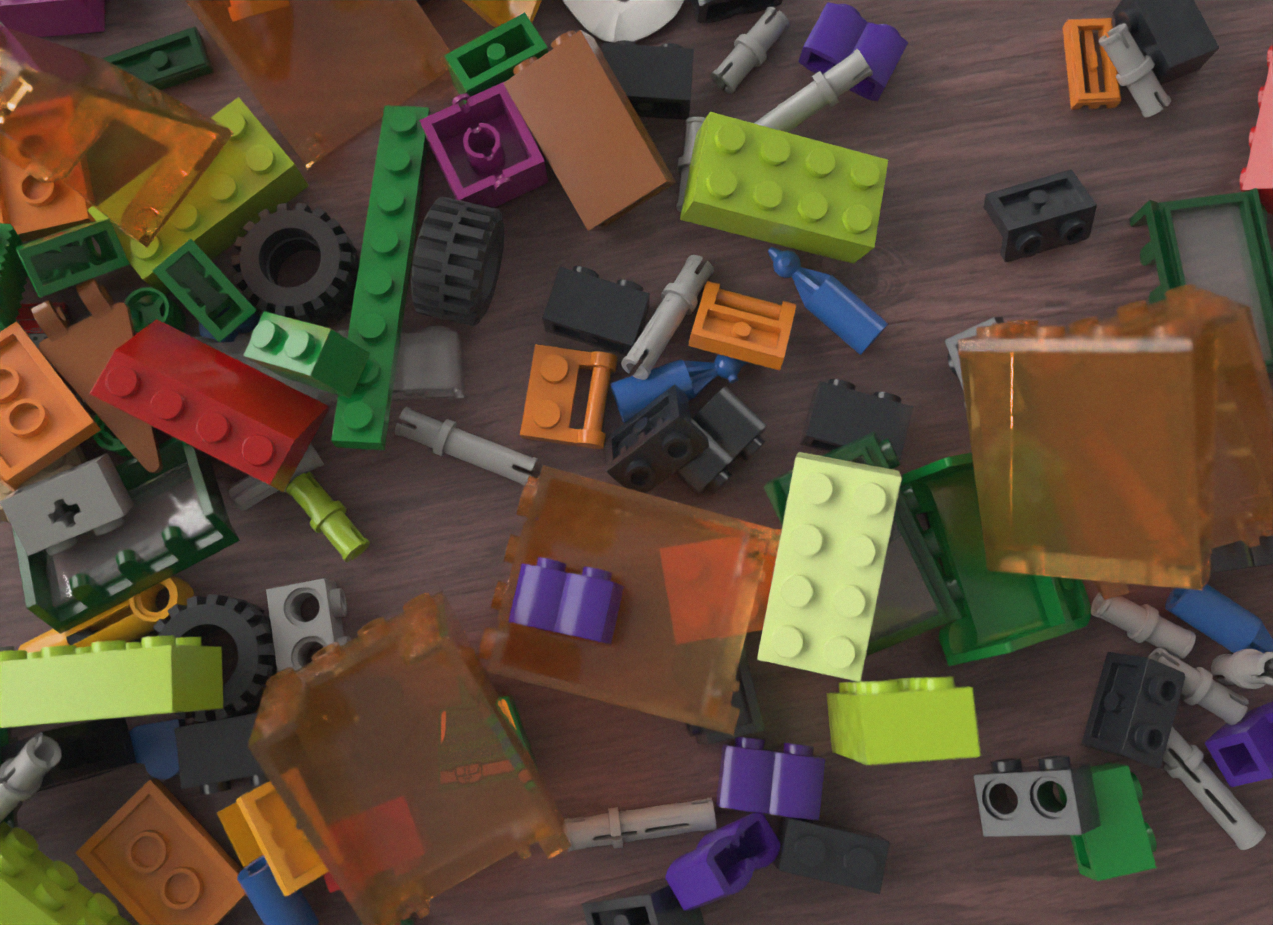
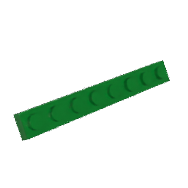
(384, 277)

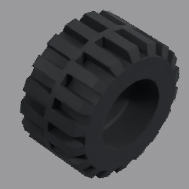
(278, 238)
(457, 261)
(254, 644)

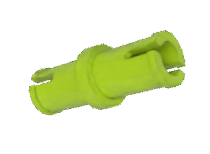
(328, 516)

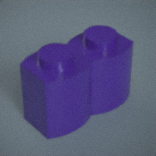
(840, 33)
(566, 601)
(771, 780)
(723, 861)

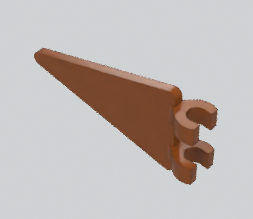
(81, 355)

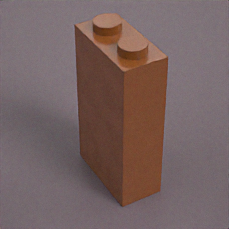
(588, 130)

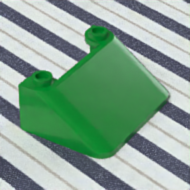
(1000, 608)

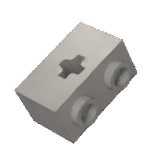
(41, 520)

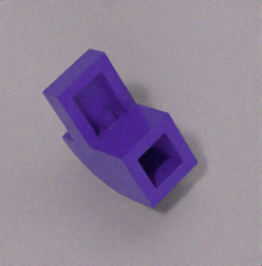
(1245, 748)

